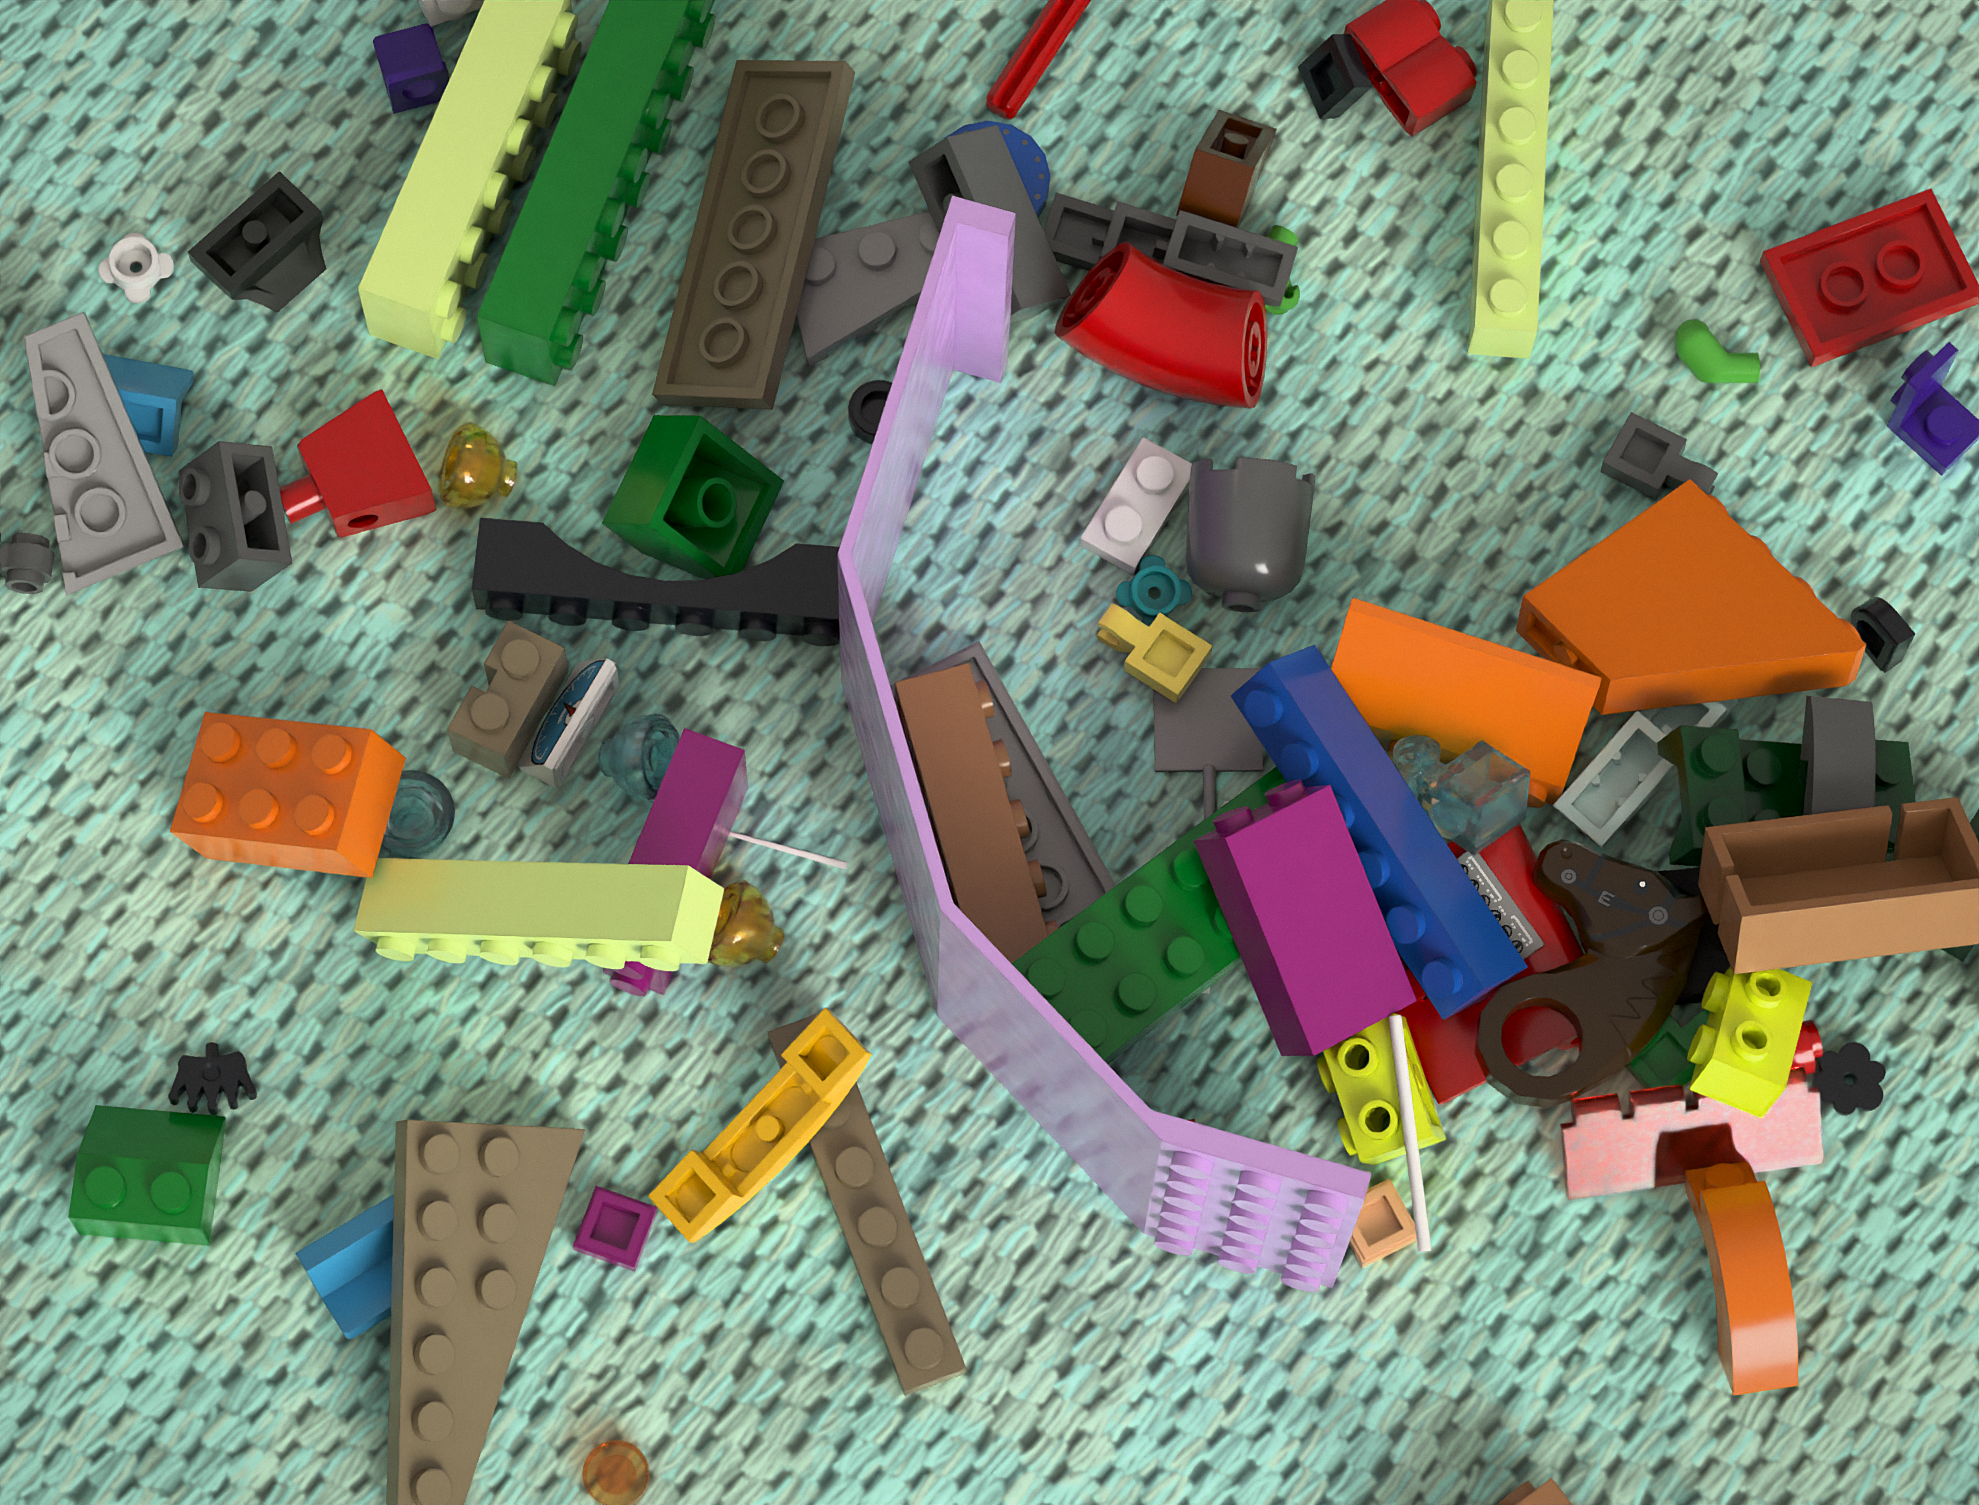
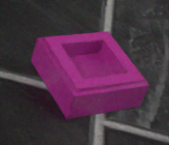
(615, 1228)

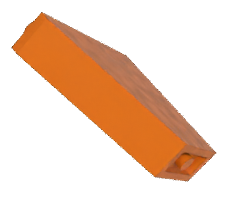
(1687, 614)

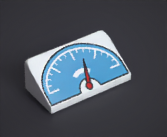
(570, 721)

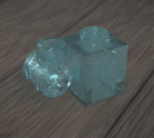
(1470, 797)

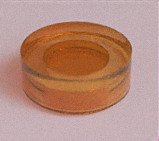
(616, 1474)

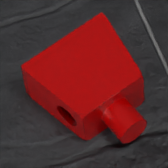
(359, 472)

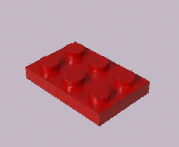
(1871, 277)

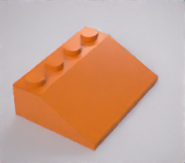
(1463, 690)

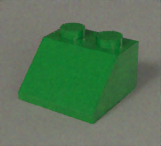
(693, 497)
(148, 1175)

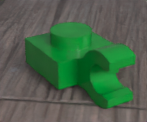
(1665, 1057)

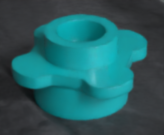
(1153, 574)

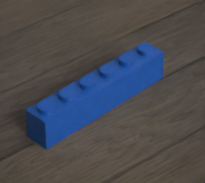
(1417, 881)

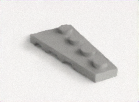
(97, 471)

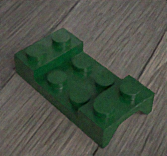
(1754, 780)

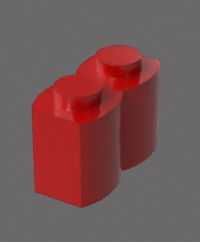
(1411, 62)

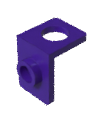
(411, 67)

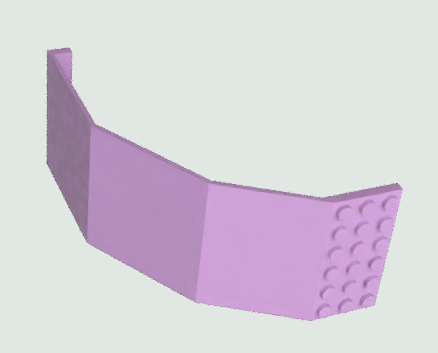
(1162, 1171)

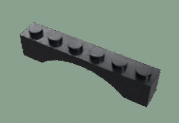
(535, 572)

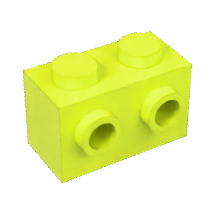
(1748, 1037)
(1372, 1094)

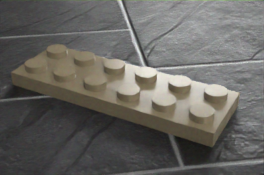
(754, 234)

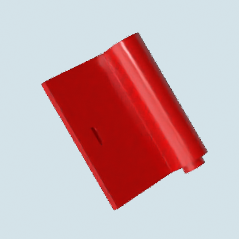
(1449, 1044)

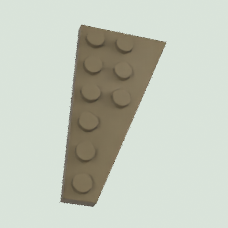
(464, 1265)

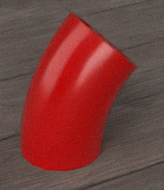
(1169, 329)

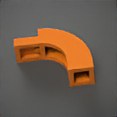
(1748, 1277)

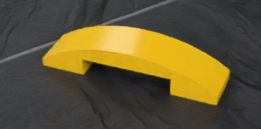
(767, 1132)

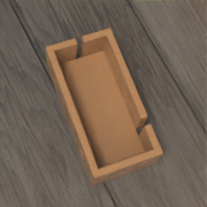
(1825, 894)

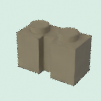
(522, 682)

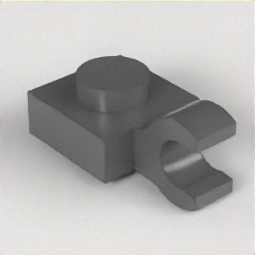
(1651, 457)

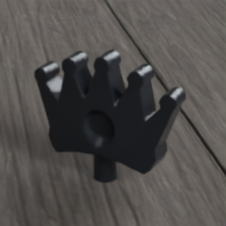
(212, 1076)

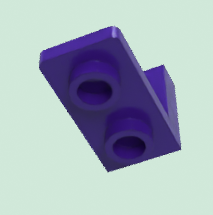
(1929, 415)

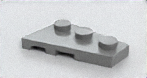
(862, 279)

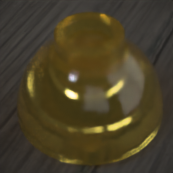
(474, 469)
(744, 928)

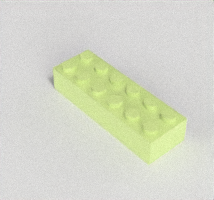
(467, 171)

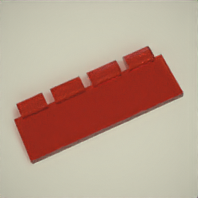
(1667, 1137)

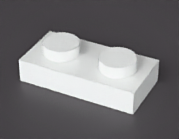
(1137, 506)

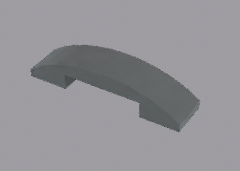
(1839, 754)

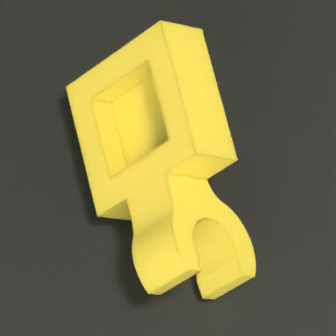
(1160, 655)

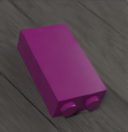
(687, 827)
(1304, 918)

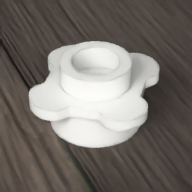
(130, 251)

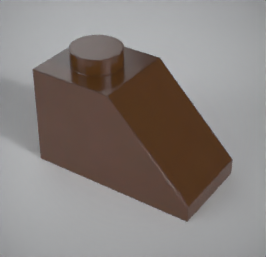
(1226, 168)

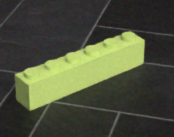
(1511, 178)
(540, 912)

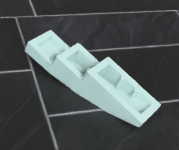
(1630, 769)

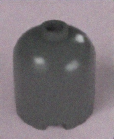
(1247, 530)

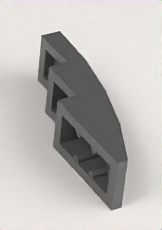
(1190, 244)

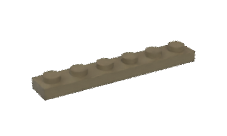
(880, 1238)

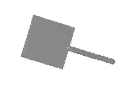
(1206, 730)

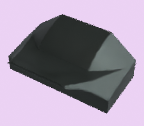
(265, 246)

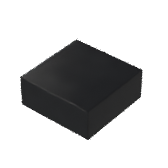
(1335, 76)

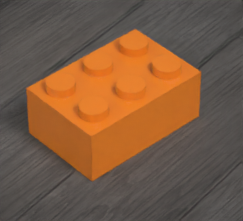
(288, 794)

